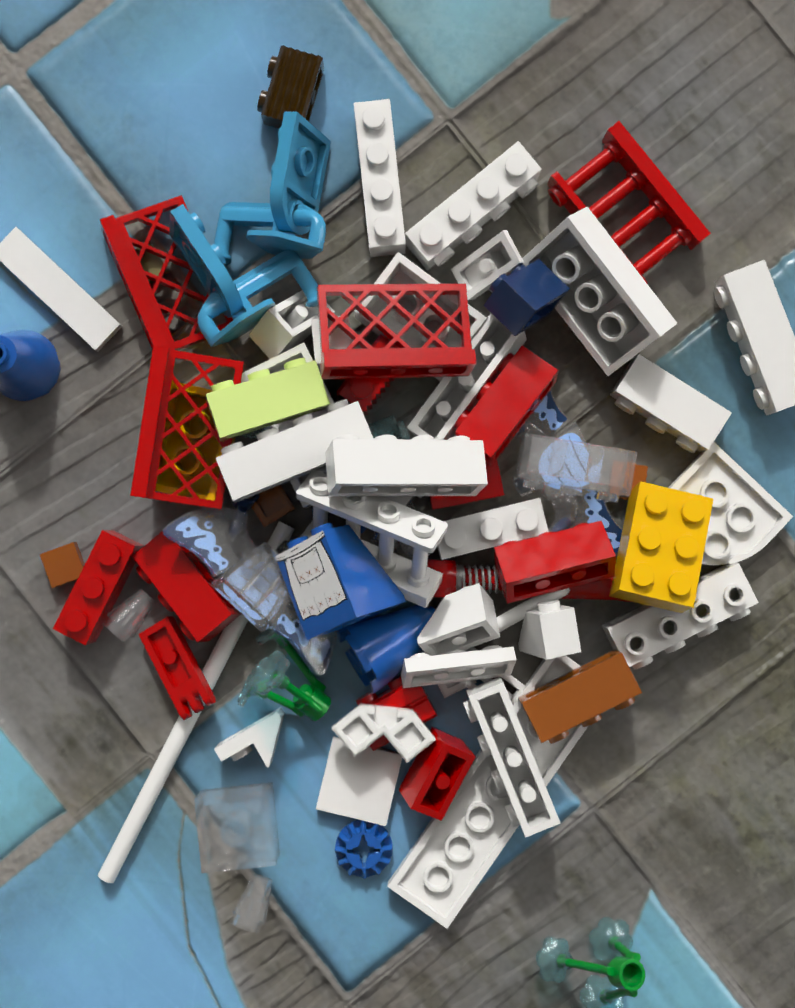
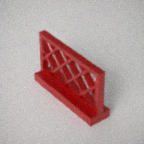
(136, 279)
(389, 361)
(154, 422)

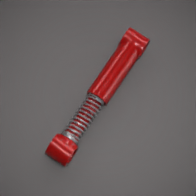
(458, 576)

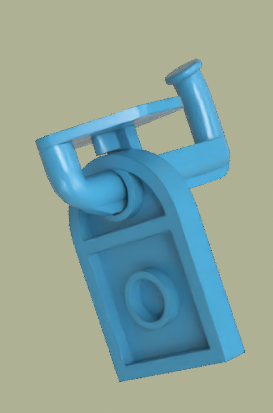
(293, 196)
(228, 295)

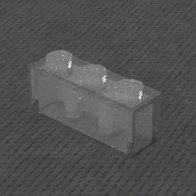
(575, 467)

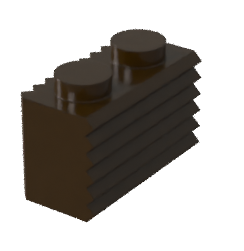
(292, 86)

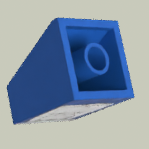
(335, 580)

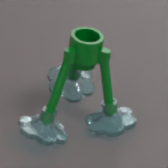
(271, 674)
(609, 942)

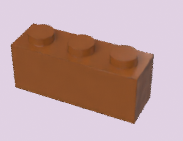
(580, 696)

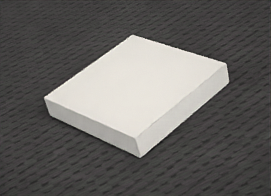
(361, 784)

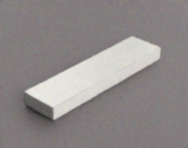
(57, 289)

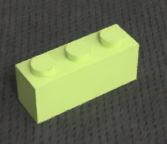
(267, 398)

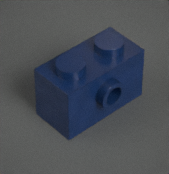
(525, 296)

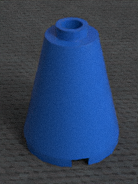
(27, 365)
(383, 644)

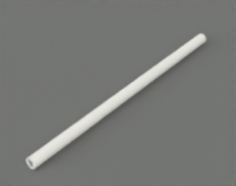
(177, 740)

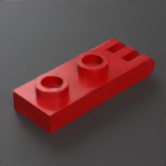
(177, 667)

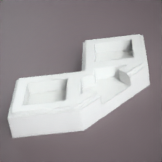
(370, 722)

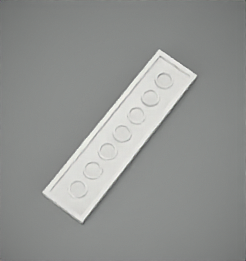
(462, 847)

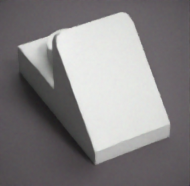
(487, 264)
(261, 733)

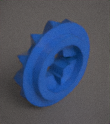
(350, 838)

